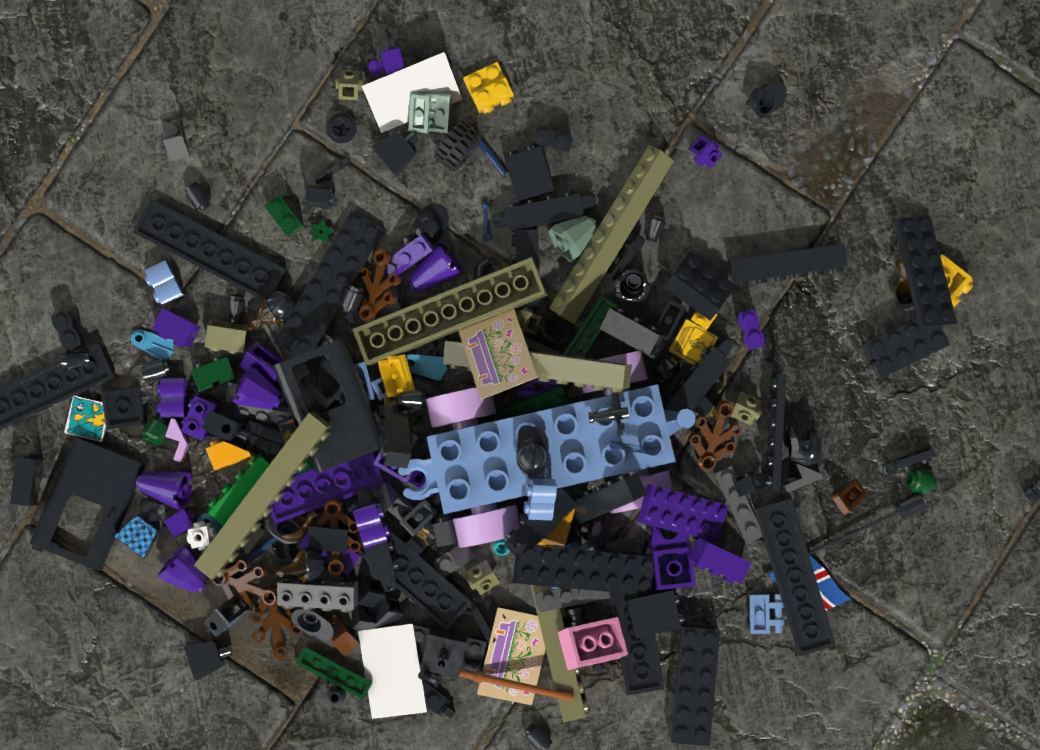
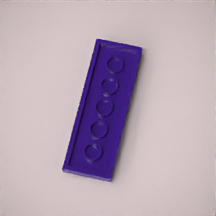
(314, 490)
(682, 513)

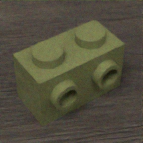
(226, 336)

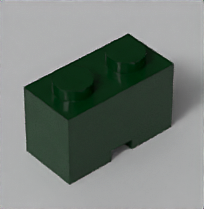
(284, 216)
(218, 371)

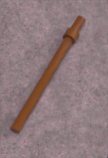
(480, 677)

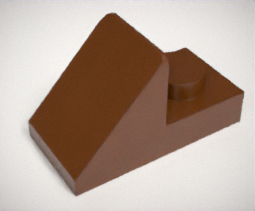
(849, 497)
(342, 637)

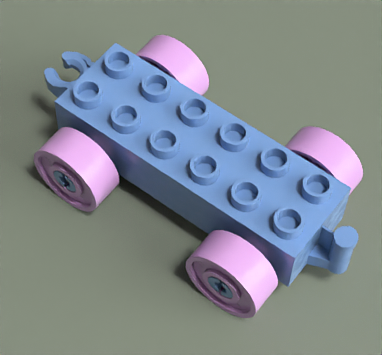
(479, 463)

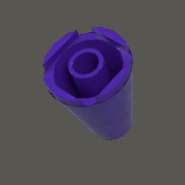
(435, 269)
(167, 487)

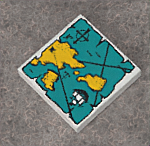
(86, 419)

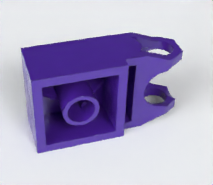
(671, 552)

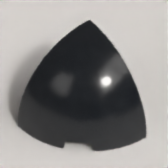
(375, 606)

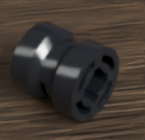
(1033, 492)
(576, 615)

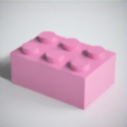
(592, 643)

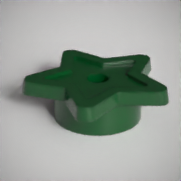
(326, 231)

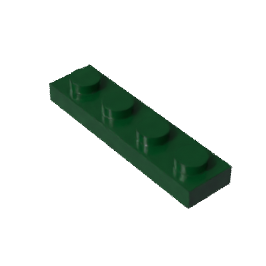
(590, 329)
(537, 402)
(334, 672)

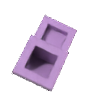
(174, 432)

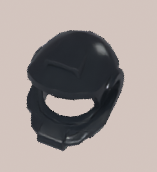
(803, 451)

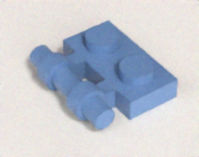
(760, 616)

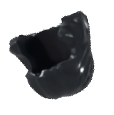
(632, 286)

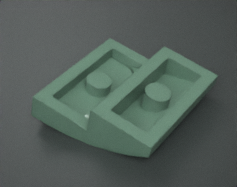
(429, 112)

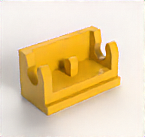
(396, 375)

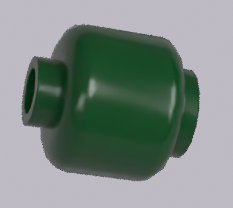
(155, 431)
(921, 480)

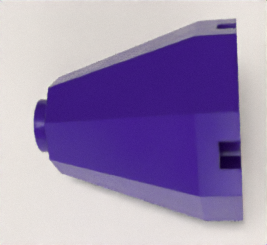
(256, 391)
(182, 572)

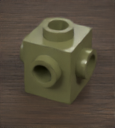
(349, 84)
(527, 320)
(746, 408)
(482, 577)

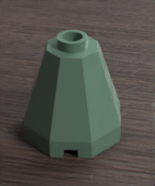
(573, 236)

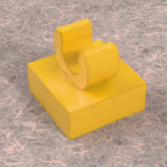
(701, 320)

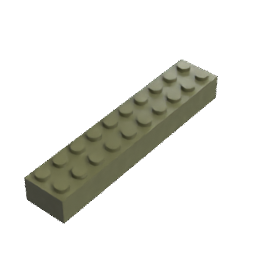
(450, 311)

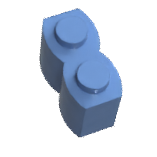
(164, 283)
(541, 499)

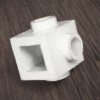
(205, 530)

